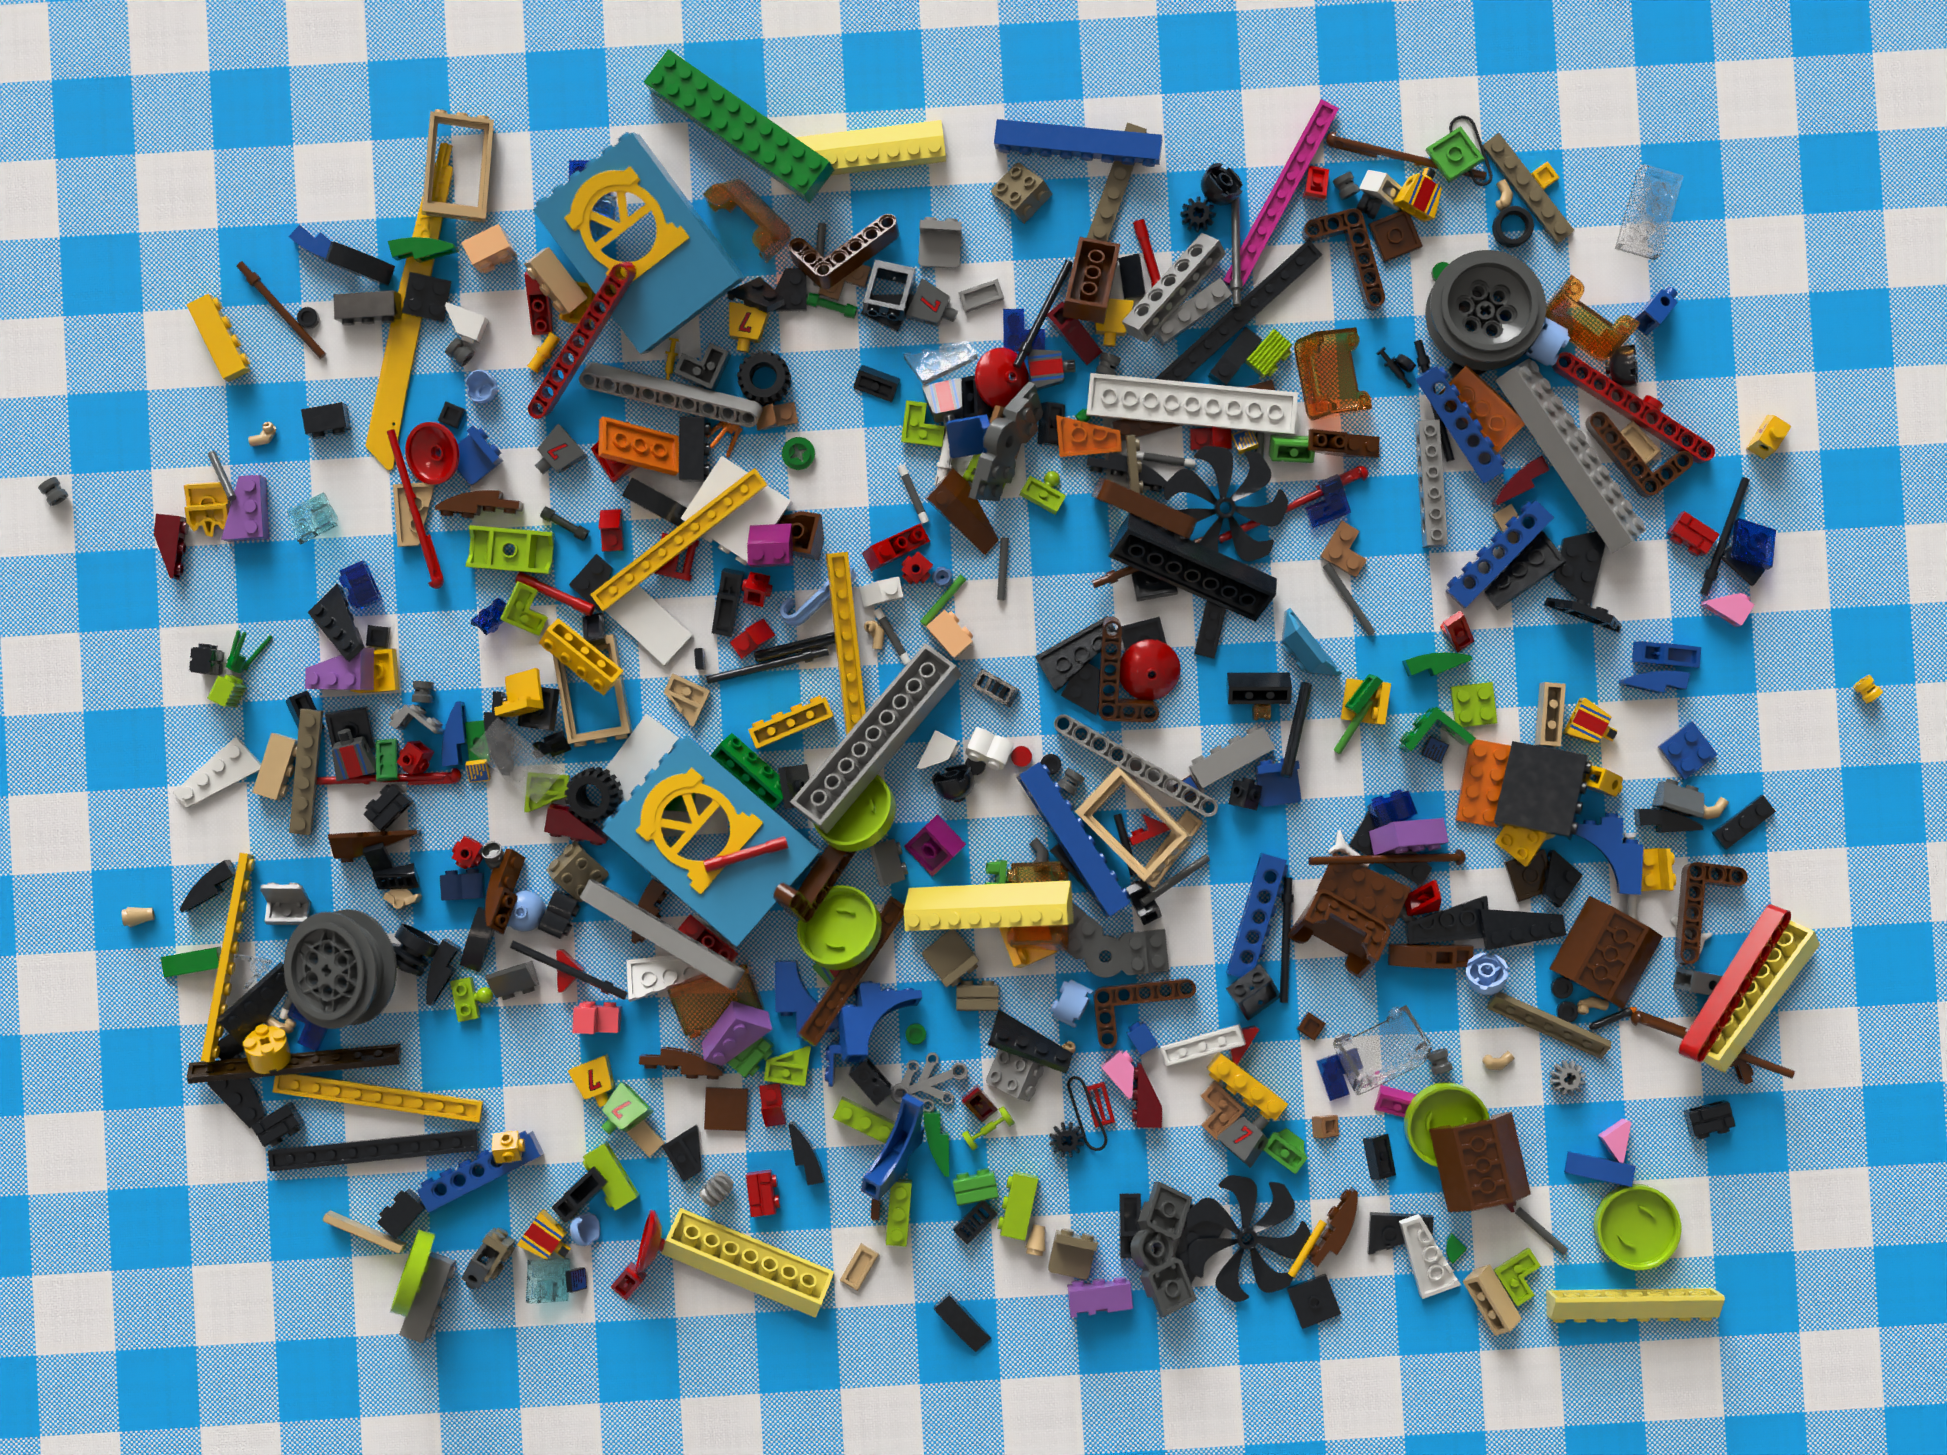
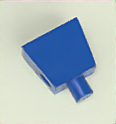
(1656, 310)

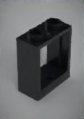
(890, 272)
(1248, 999)
(873, 1085)

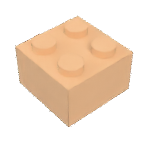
(489, 249)
(950, 634)

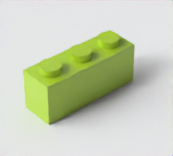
(864, 1119)
(619, 1187)
(1018, 1205)
(899, 1213)

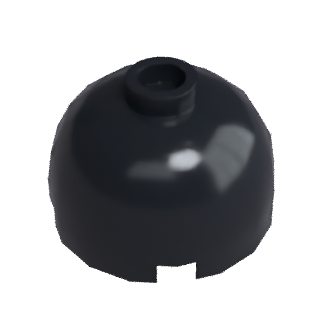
(1220, 185)
(1623, 366)
(955, 783)

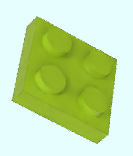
(1473, 704)

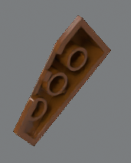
(953, 502)
(806, 533)
(350, 845)

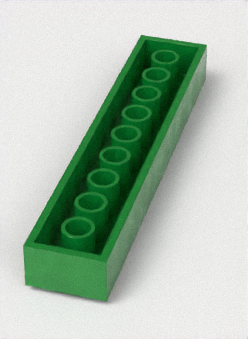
(739, 126)

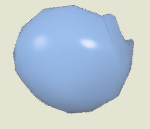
(481, 386)
(585, 1229)

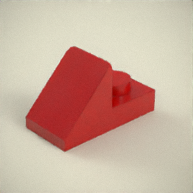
(1316, 184)
(1210, 437)
(611, 530)
(1457, 631)
(752, 638)
(1154, 828)
(772, 1104)

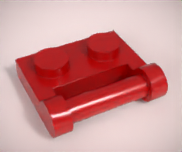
(671, 567)

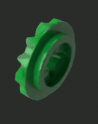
(802, 444)

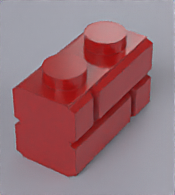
(1692, 534)
(762, 1193)

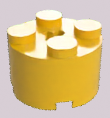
(267, 1049)

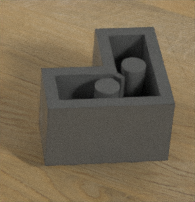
(705, 372)

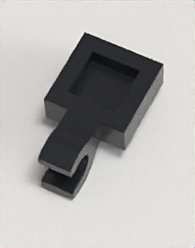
(553, 744)

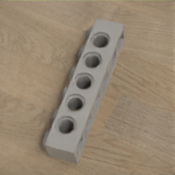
(1173, 287)
(1431, 483)

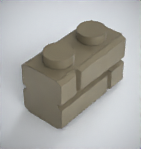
(977, 996)

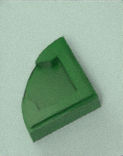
(1454, 1248)

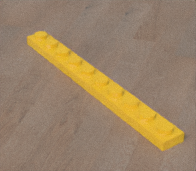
(679, 539)
(846, 638)
(226, 963)
(379, 1096)

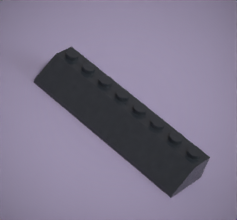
(1193, 567)

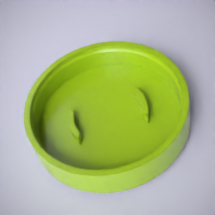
(865, 819)
(841, 929)
(1439, 1106)
(1637, 1226)
(411, 1277)

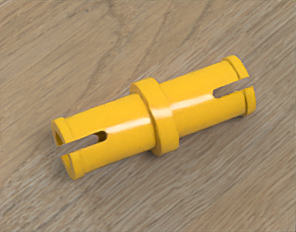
(544, 352)

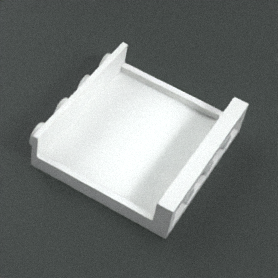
(733, 531)

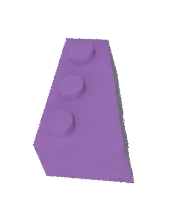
(342, 674)
(1408, 836)
(1099, 1296)

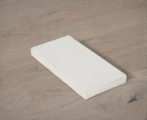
(650, 624)
(641, 754)

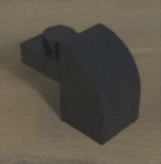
(1146, 913)

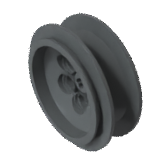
(1489, 274)
(340, 968)

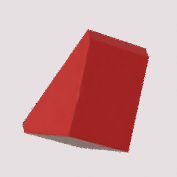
(1424, 899)
(563, 979)
(1249, 1034)
(628, 1281)

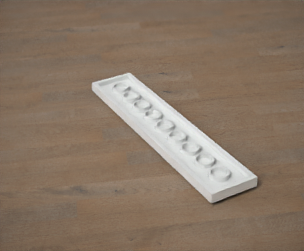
(1192, 404)

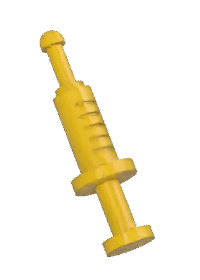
(671, 358)

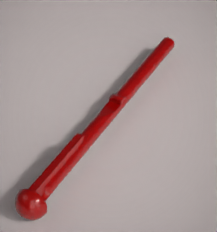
(1346, 478)
(425, 540)
(412, 779)

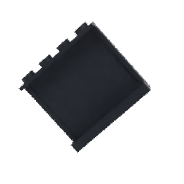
(1543, 789)

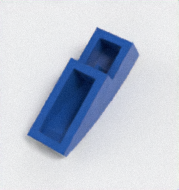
(317, 246)
(1666, 654)
(1657, 681)
(454, 736)
(1600, 1168)

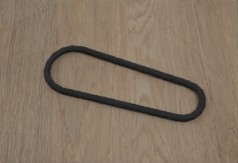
(1481, 147)
(1094, 1110)

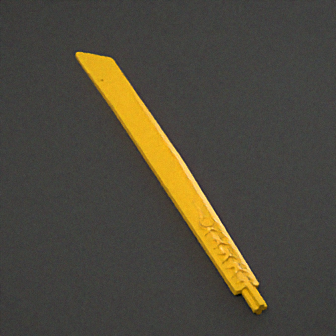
(404, 332)

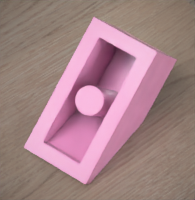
(1730, 608)
(1121, 1071)

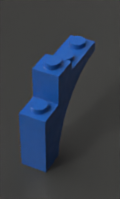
(1624, 858)
(793, 996)
(872, 1004)
(902, 1142)

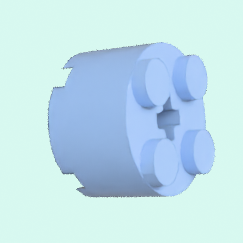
(1548, 343)
(1071, 1003)

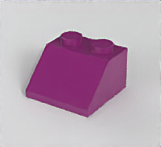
(770, 545)
(935, 845)

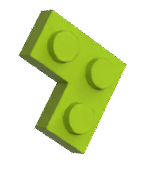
(915, 429)
(518, 610)
(1512, 1275)

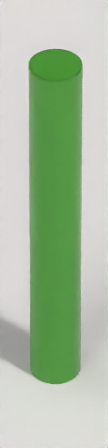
(943, 600)
(1352, 727)

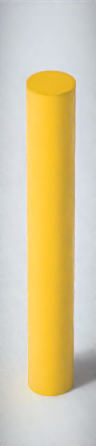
(1307, 1248)

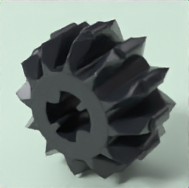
(1195, 221)
(1066, 1146)

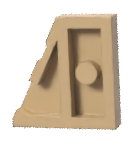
(687, 697)

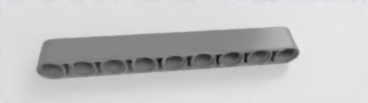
(670, 394)
(1142, 774)
(662, 934)

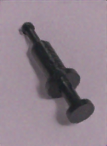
(1393, 366)

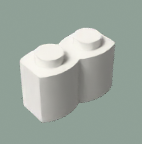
(989, 748)

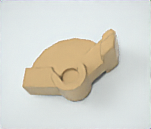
(401, 898)

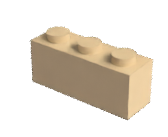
(555, 281)
(1550, 714)
(276, 767)
(1492, 1300)

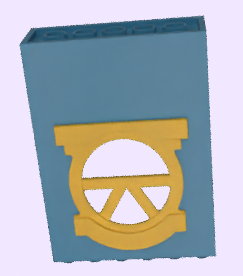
(680, 272)
(729, 898)

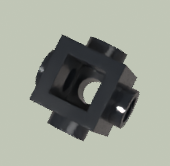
(1245, 794)

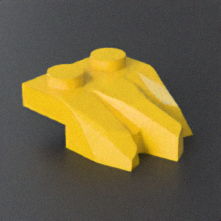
(206, 506)
(385, 672)

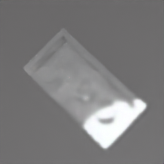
(1649, 212)
(516, 760)

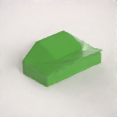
(1286, 1149)

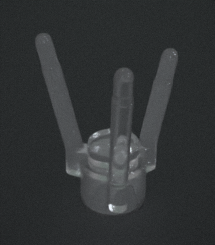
(257, 966)

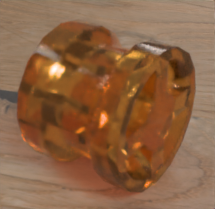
(1261, 711)

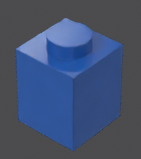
(1141, 1037)

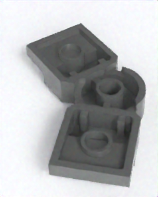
(1003, 443)
(1132, 952)
(1162, 1274)

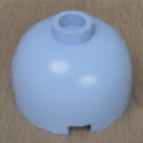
(527, 911)
(1486, 973)

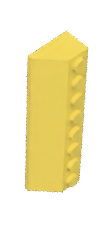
(880, 147)
(988, 906)
(1769, 985)
(747, 1262)
(1633, 1303)

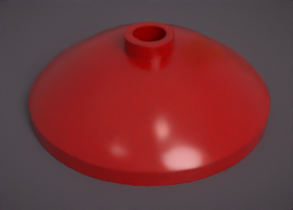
(993, 377)
(424, 454)
(1146, 657)
(650, 1242)

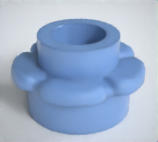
(947, 577)

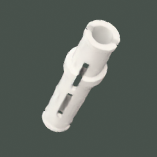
(945, 461)

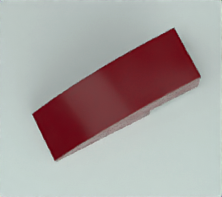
(1521, 480)

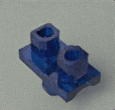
(489, 618)

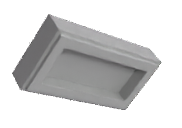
(981, 295)

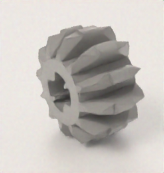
(1562, 1072)
(716, 1189)

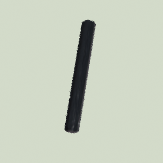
(795, 647)
(1296, 730)

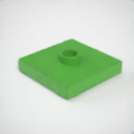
(1454, 154)

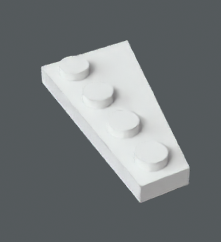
(225, 768)
(657, 974)
(1426, 1259)

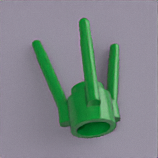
(236, 661)

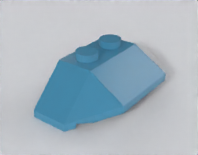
(1305, 648)

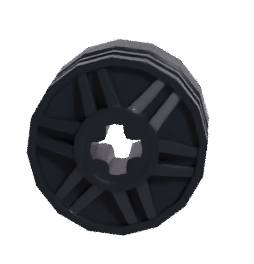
(412, 948)

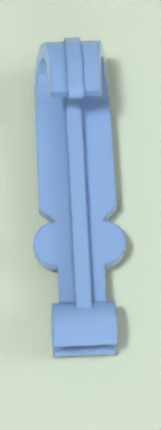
(808, 607)

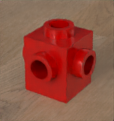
(920, 561)
(756, 589)
(415, 757)
(460, 852)

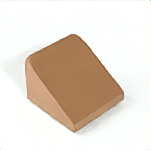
(1325, 1126)

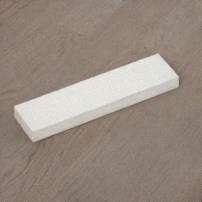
(1203, 1045)

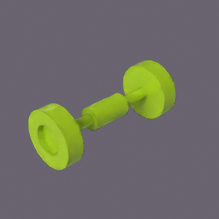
(988, 1128)

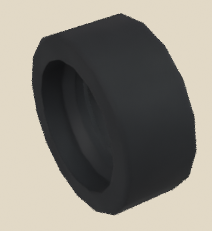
(1524, 215)

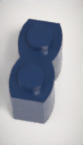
(462, 886)

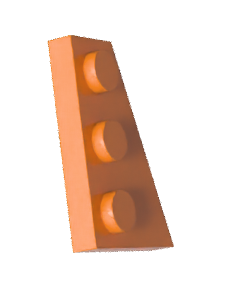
(1085, 438)

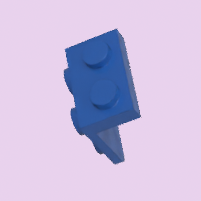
(967, 436)
(477, 456)
(1275, 788)
(831, 1051)

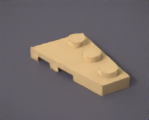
(405, 526)

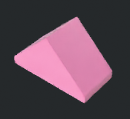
(1616, 1139)

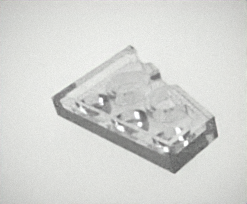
(937, 363)

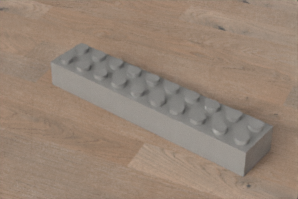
(1571, 455)
(876, 738)

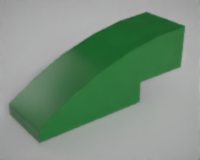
(420, 248)
(1434, 662)
(191, 962)
(937, 1140)

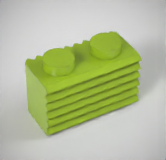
(1269, 353)
(227, 691)

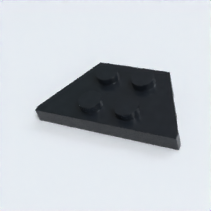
(1583, 561)
(1582, 611)

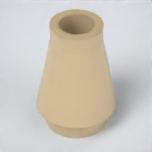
(134, 916)
(1036, 1241)

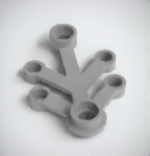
(925, 1083)

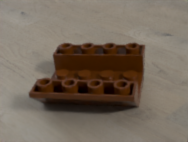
(1606, 951)
(1480, 1163)

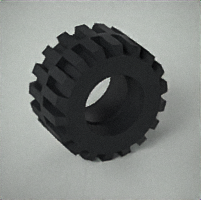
(757, 361)
(580, 803)

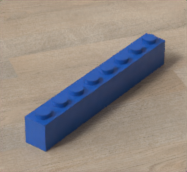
(1078, 142)
(1073, 839)

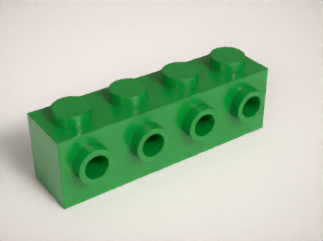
(749, 770)

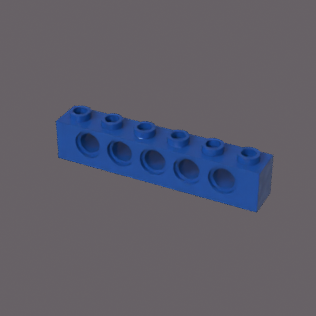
(1485, 471)
(1540, 518)
(1265, 864)
(434, 1199)

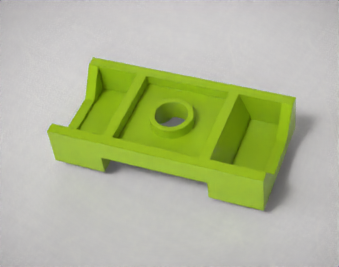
(531, 554)

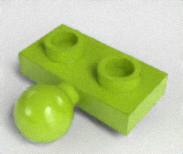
(1044, 494)
(466, 998)

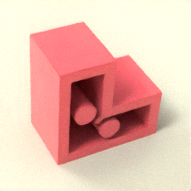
(596, 1018)

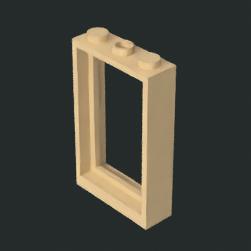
(449, 210)
(601, 735)
(1103, 793)

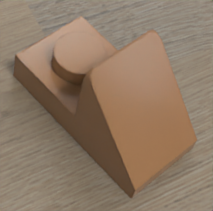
(777, 416)

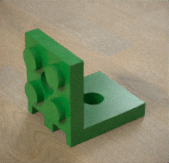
(1425, 722)

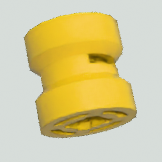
(1868, 689)

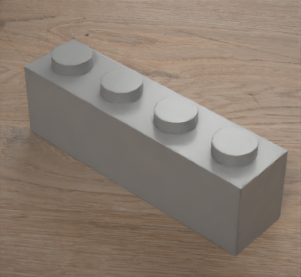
(1193, 311)
(1231, 757)
(426, 1303)

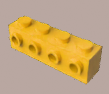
(218, 337)
(580, 656)
(790, 723)
(1250, 1088)

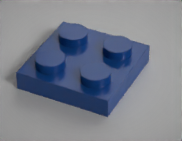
(1687, 750)

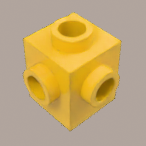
(507, 1147)

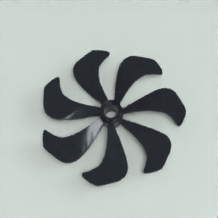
(1257, 477)
(1246, 1194)

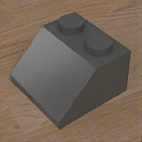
(1679, 799)
(888, 862)
(513, 979)

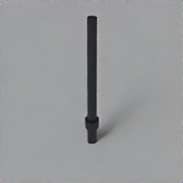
(1026, 347)
(1423, 361)
(1711, 573)
(806, 656)
(1287, 899)
(606, 987)

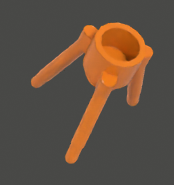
(729, 428)

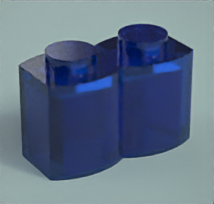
(360, 585)
(1392, 809)

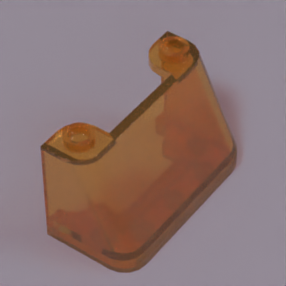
(772, 230)
(1585, 326)
(1329, 374)
(1039, 937)
(704, 1000)

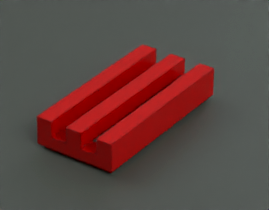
(1104, 1122)

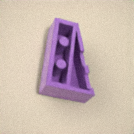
(249, 511)
(734, 1032)

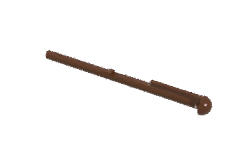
(1372, 150)
(1459, 857)
(1680, 1031)

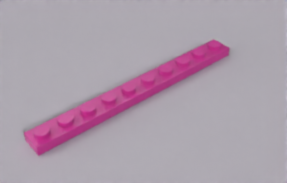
(1284, 188)

